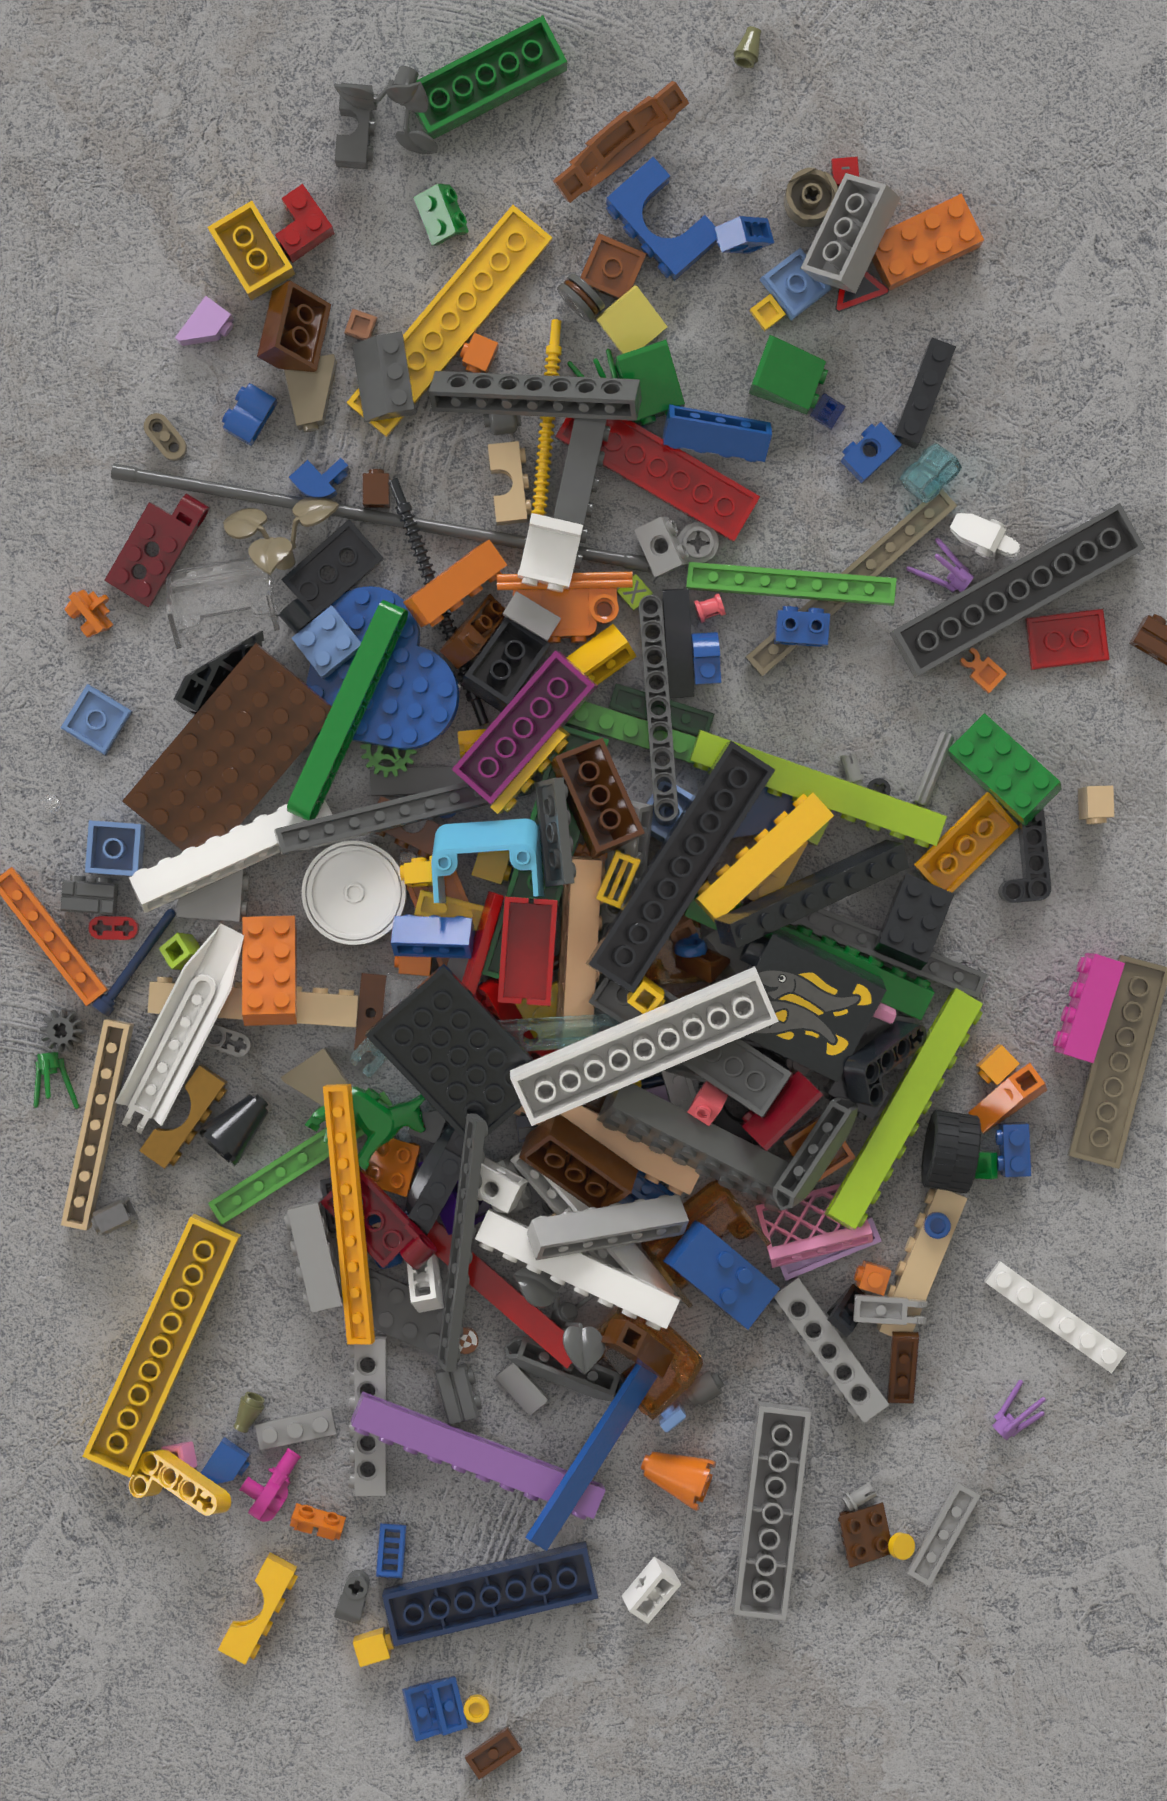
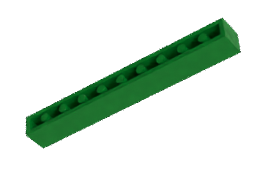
(902, 993)

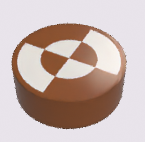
(468, 1341)

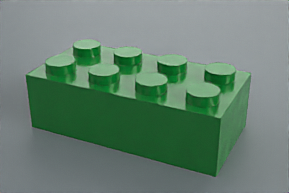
(1005, 769)

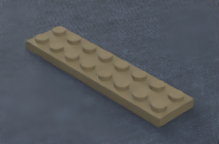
(1119, 1065)

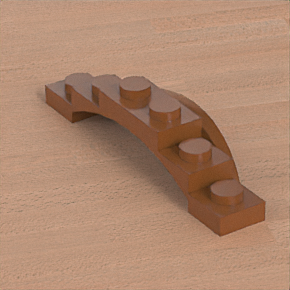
(620, 141)

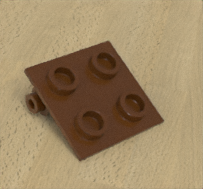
(865, 1534)

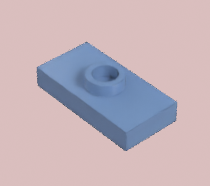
(672, 1416)

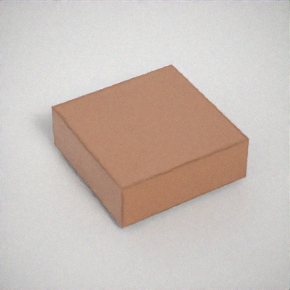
(360, 325)

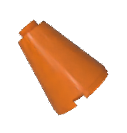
(680, 1476)

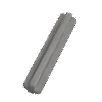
(933, 768)

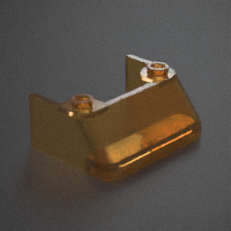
(716, 1210)

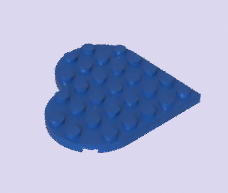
(416, 691)

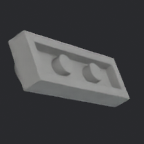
(295, 1428)

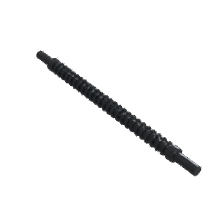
(403, 508)

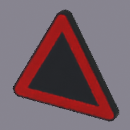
(868, 290)

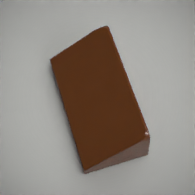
(705, 967)

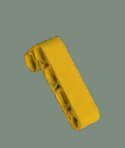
(206, 1498)

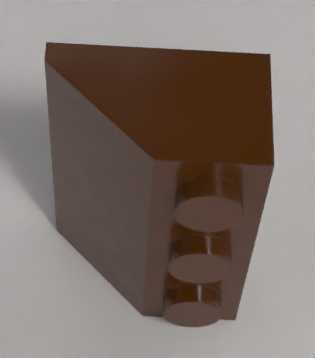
(294, 328)

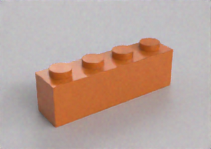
(454, 584)

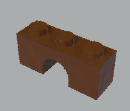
(421, 840)

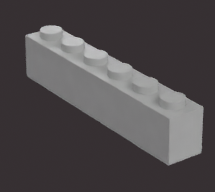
(607, 1226)

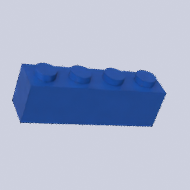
(717, 433)

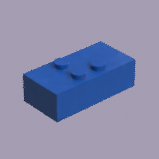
(721, 1274)

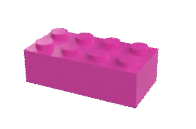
(1088, 1007)

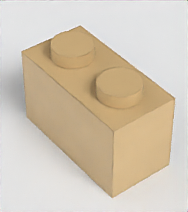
(1096, 804)

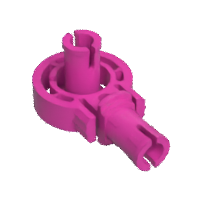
(275, 1492)

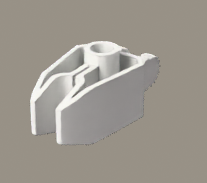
(984, 536)

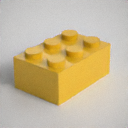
(251, 250)

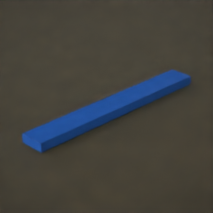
(591, 1457)

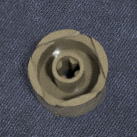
(815, 183)

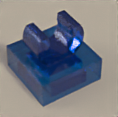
(827, 411)

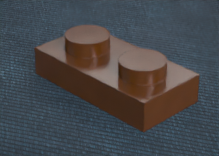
(493, 1753)

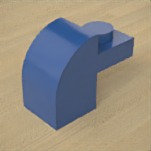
(315, 485)
(706, 658)

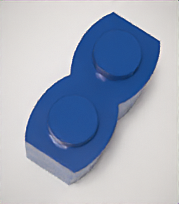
(249, 414)

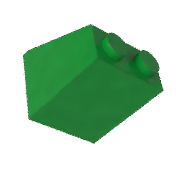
(788, 376)
(657, 380)

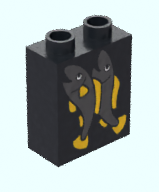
(817, 1001)

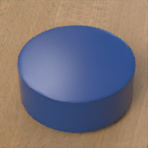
(937, 1225)

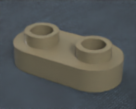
(165, 437)

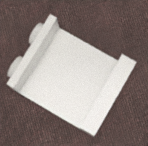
(550, 552)

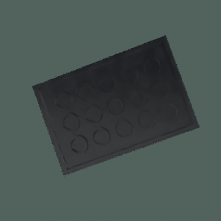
(452, 1051)

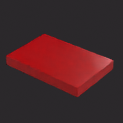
(1067, 639)

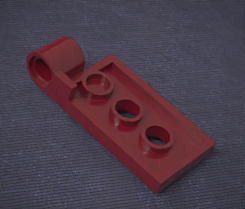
(171, 535)
(396, 1232)

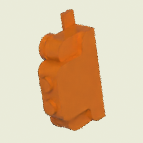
(588, 601)

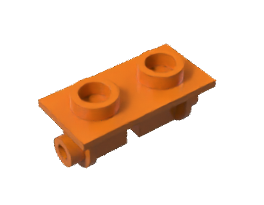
(306, 1518)

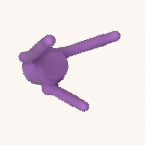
(958, 577)
(1008, 1425)

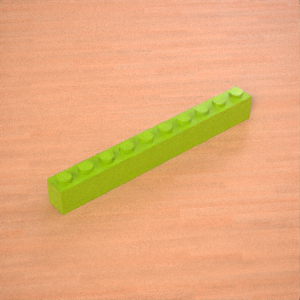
(835, 793)
(903, 1109)

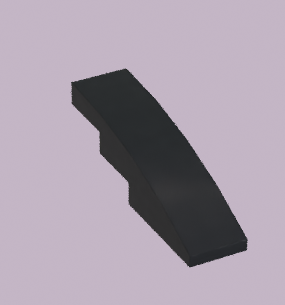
(678, 642)

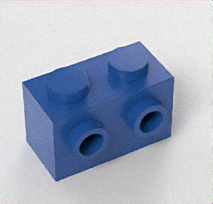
(802, 628)
(1014, 1149)

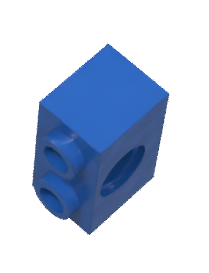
(884, 444)

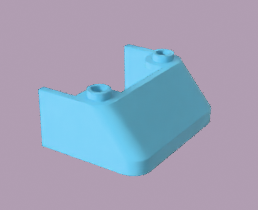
(516, 835)

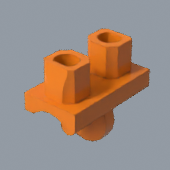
(92, 608)

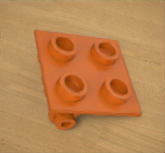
(394, 1166)

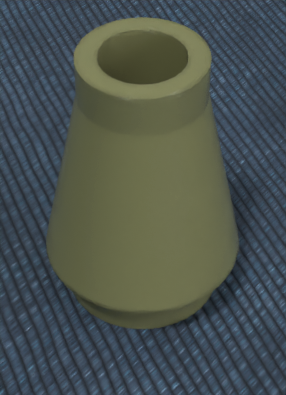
(748, 49)
(249, 1409)

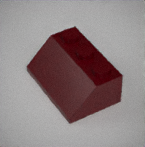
(787, 1109)

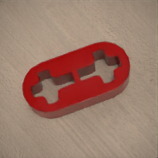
(114, 921)

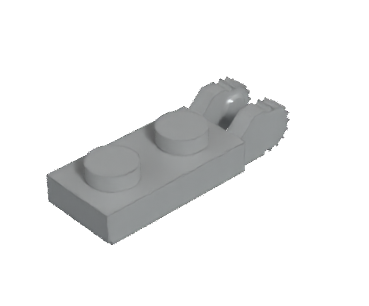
(887, 1310)

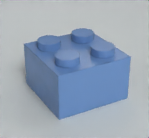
(114, 848)

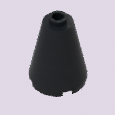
(235, 1128)

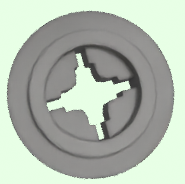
(707, 535)

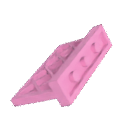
(813, 1245)

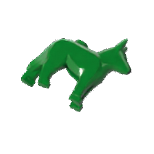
(376, 1120)

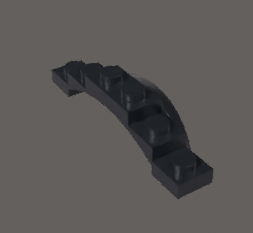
(435, 1180)

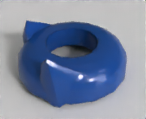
(690, 946)

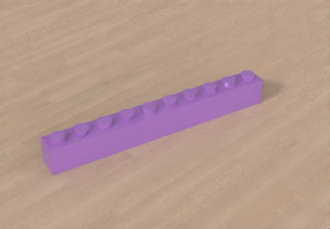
(467, 1452)

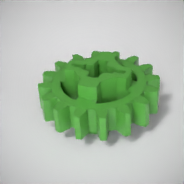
(378, 758)

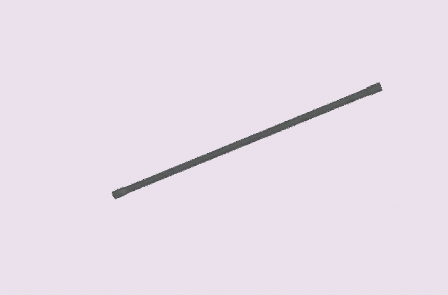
(133, 474)

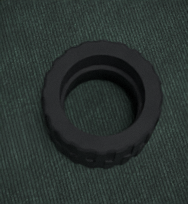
(951, 1151)

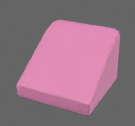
(184, 1451)

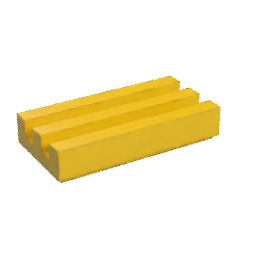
(609, 899)

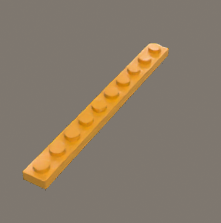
(349, 1214)

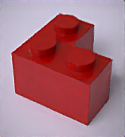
(309, 224)

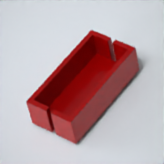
(527, 951)

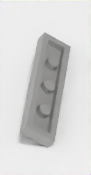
(943, 1533)

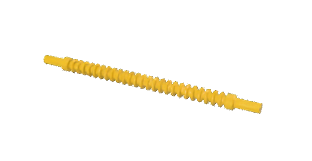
(553, 351)

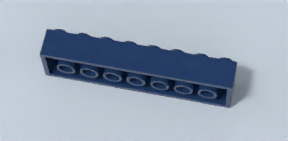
(490, 1593)

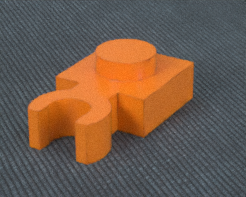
(986, 673)

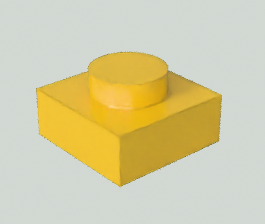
(767, 312)

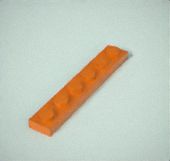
(50, 937)

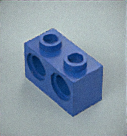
(744, 235)

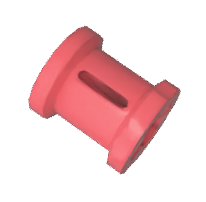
(709, 608)

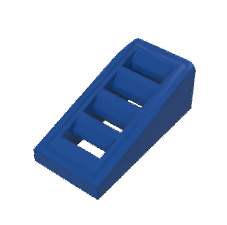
(384, 1573)

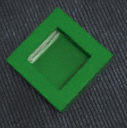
(987, 1166)

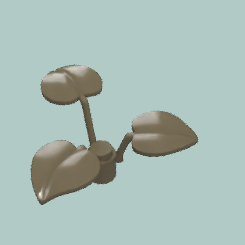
(278, 551)

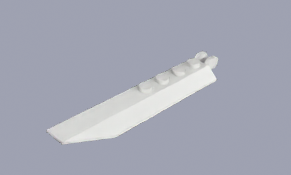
(181, 1028)

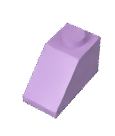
(205, 324)

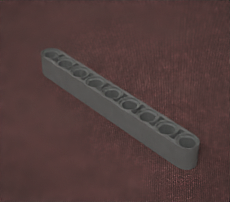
(658, 697)

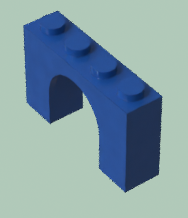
(672, 254)

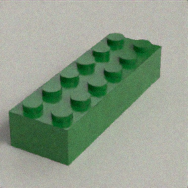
(490, 77)

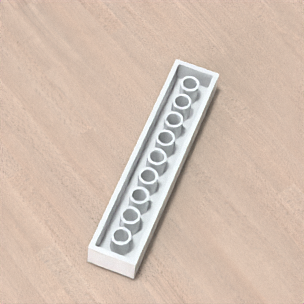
(643, 1046)

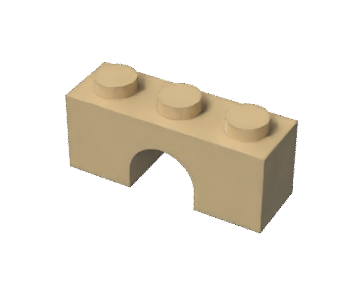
(507, 460)

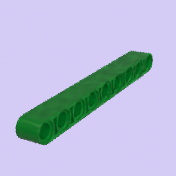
(347, 710)

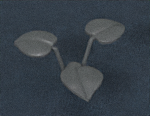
(403, 91)
(580, 1343)

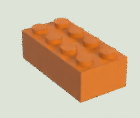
(926, 242)
(269, 970)

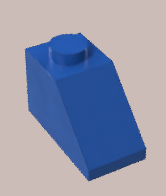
(226, 1462)

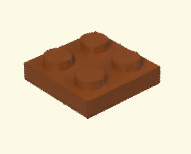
(612, 267)

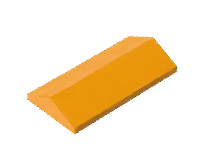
(966, 844)

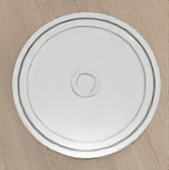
(353, 892)

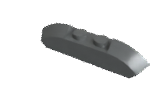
(815, 1153)
(531, 1357)

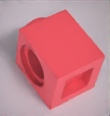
(707, 1103)

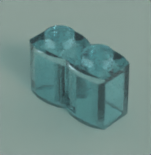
(930, 473)

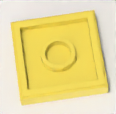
(631, 321)

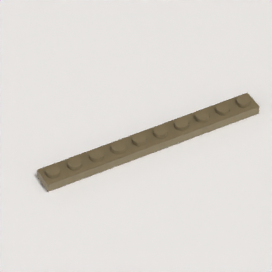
(871, 563)

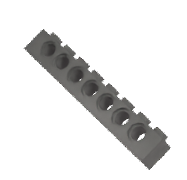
(535, 395)

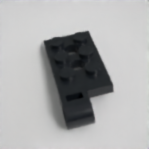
(316, 594)

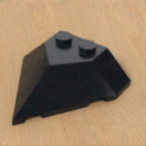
(203, 681)

